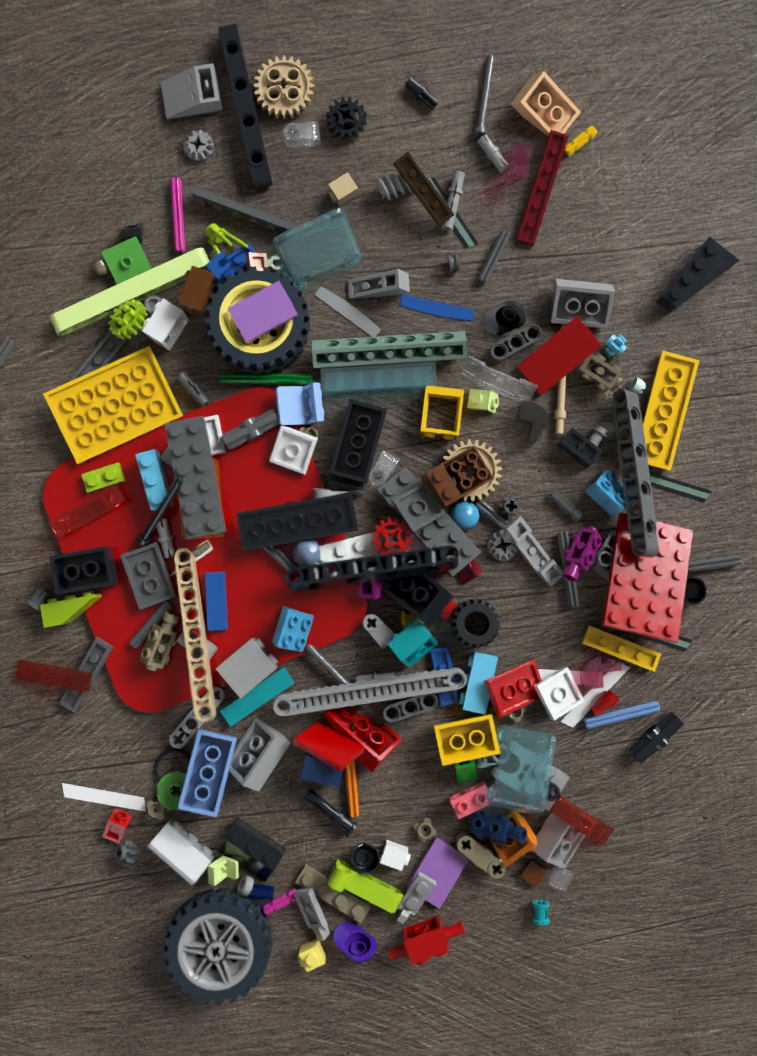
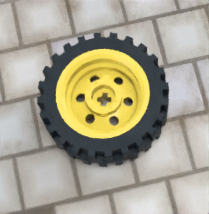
(270, 352)

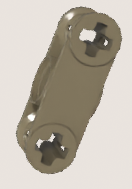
(480, 855)

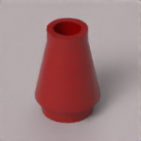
(605, 702)

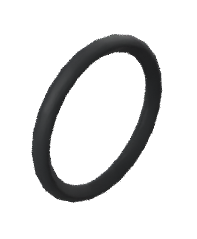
(162, 755)

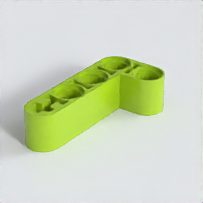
(365, 886)

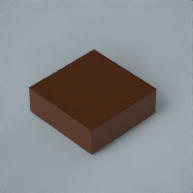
(533, 873)

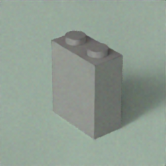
(247, 667)

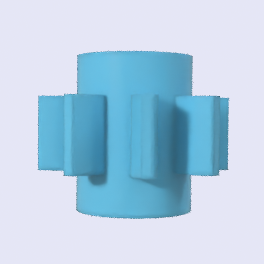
(615, 345)

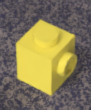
(311, 955)

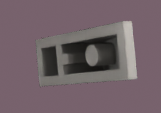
(379, 285)

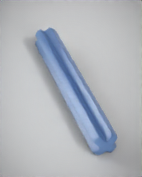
(621, 715)

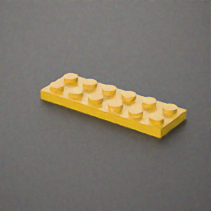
(667, 407)

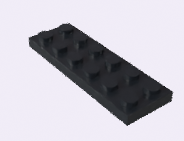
(297, 521)

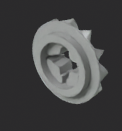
(203, 151)
(498, 553)

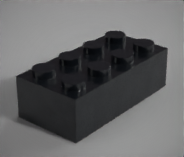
(358, 441)

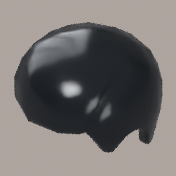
(694, 591)
(365, 858)

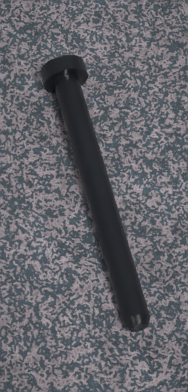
(144, 538)

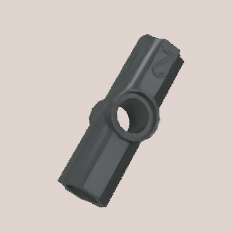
(250, 429)

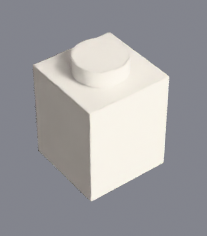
(394, 855)

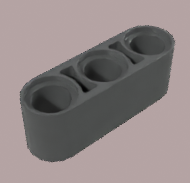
(523, 339)
(402, 713)

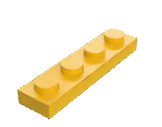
(621, 648)

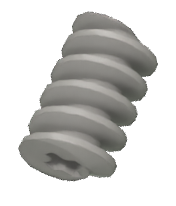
(392, 186)

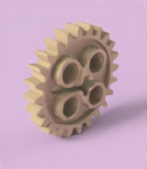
(284, 70)
(489, 461)

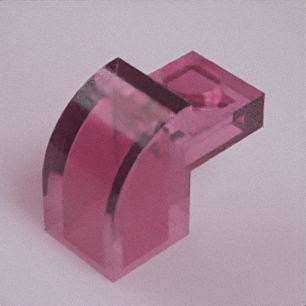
(519, 160)
(591, 671)

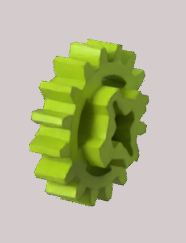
(127, 319)

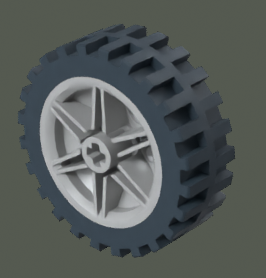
(196, 973)

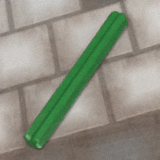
(265, 379)

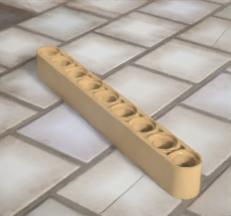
(194, 644)

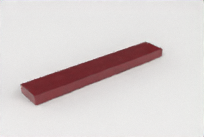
(542, 188)

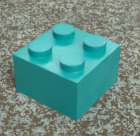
(412, 643)

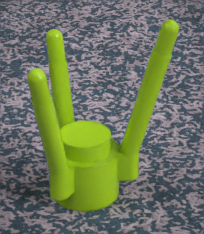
(218, 234)

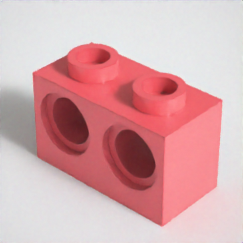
(469, 799)

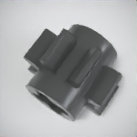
(514, 503)
(127, 853)

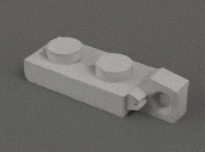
(415, 896)
(312, 912)

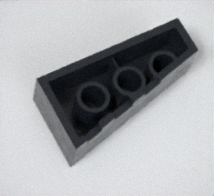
(703, 268)

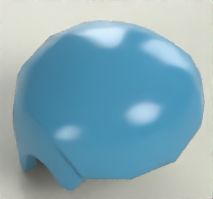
(465, 515)

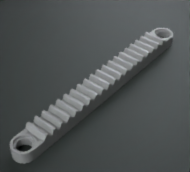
(369, 691)

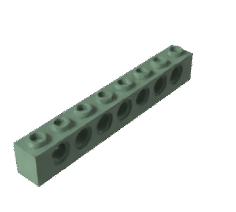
(389, 349)

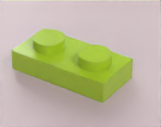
(103, 477)

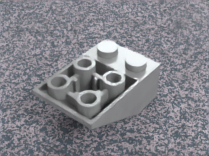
(192, 92)

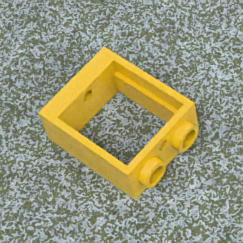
(447, 393)

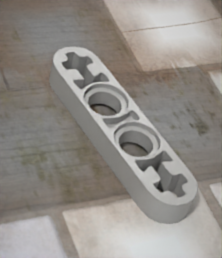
(191, 715)

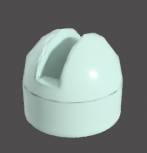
(637, 385)

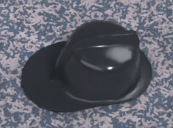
(504, 318)

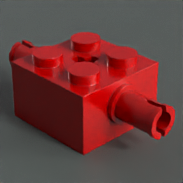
(426, 940)

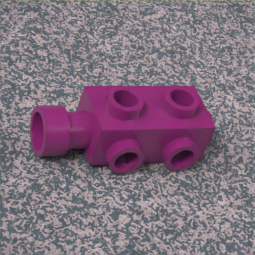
(582, 552)

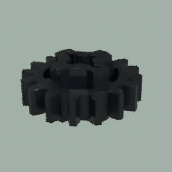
(348, 126)

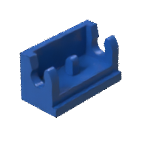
(219, 266)

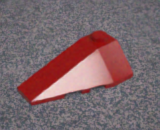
(377, 739)

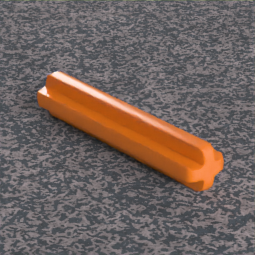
(352, 794)

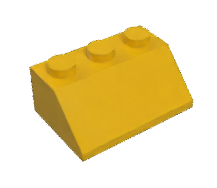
(466, 739)

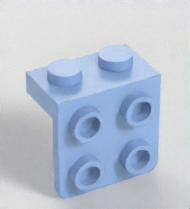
(299, 404)

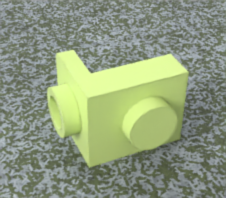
(483, 400)
(221, 869)

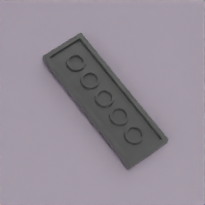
(194, 463)
(437, 534)

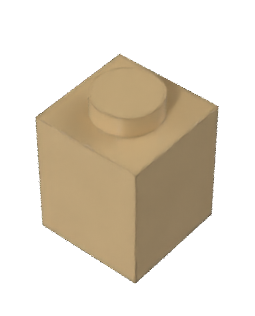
(342, 189)

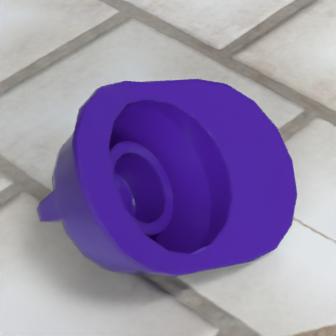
(355, 942)

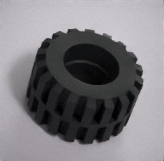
(492, 627)

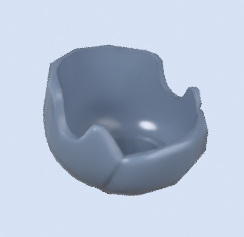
(306, 552)

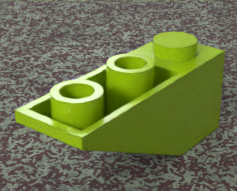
(66, 611)

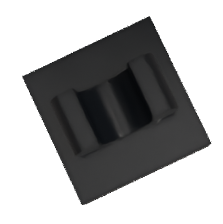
(134, 230)

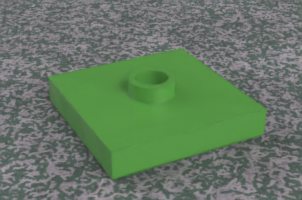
(126, 260)

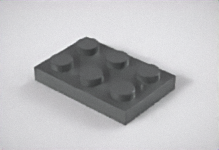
(148, 576)

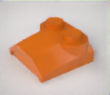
(512, 851)

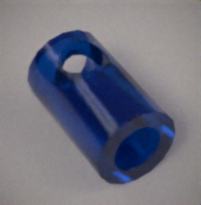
(262, 892)

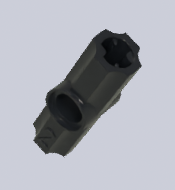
(656, 737)

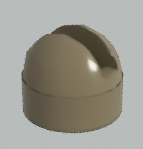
(101, 267)

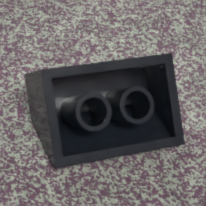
(252, 849)

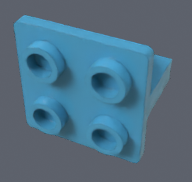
(608, 493)
(292, 629)

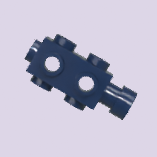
(486, 826)

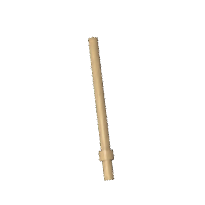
(560, 413)

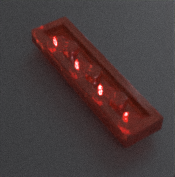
(53, 675)

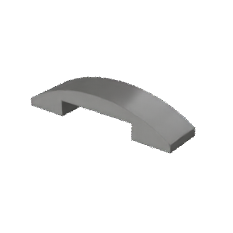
(532, 551)

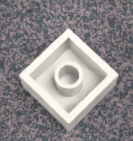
(165, 324)

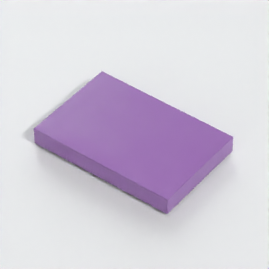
(262, 312)
(444, 866)

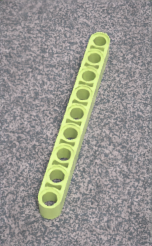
(136, 288)

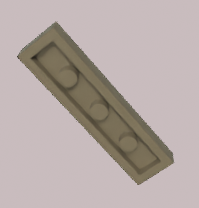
(344, 901)

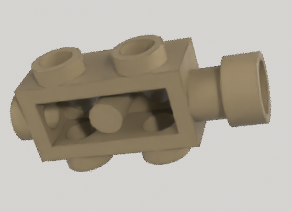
(603, 372)
(159, 643)

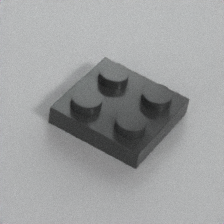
(418, 507)

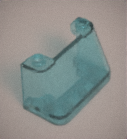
(317, 247)
(522, 770)

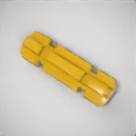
(580, 140)

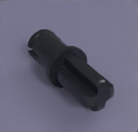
(421, 93)

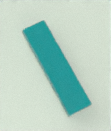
(257, 696)

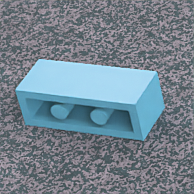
(153, 478)
(476, 694)

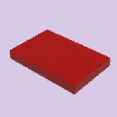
(514, 688)
(328, 746)

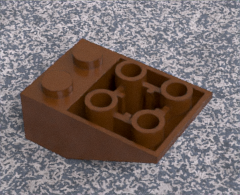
(195, 291)
(458, 477)

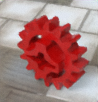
(381, 531)

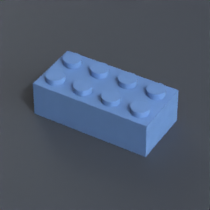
(207, 772)

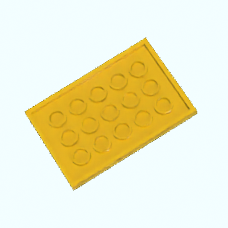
(113, 405)

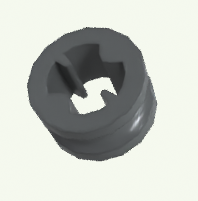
(453, 262)

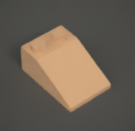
(545, 104)

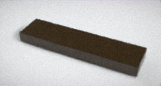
(423, 189)

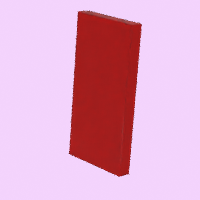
(559, 355)

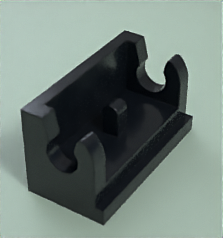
(579, 448)

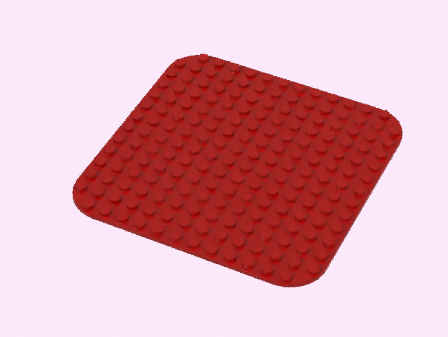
(253, 577)

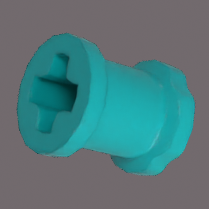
(540, 912)

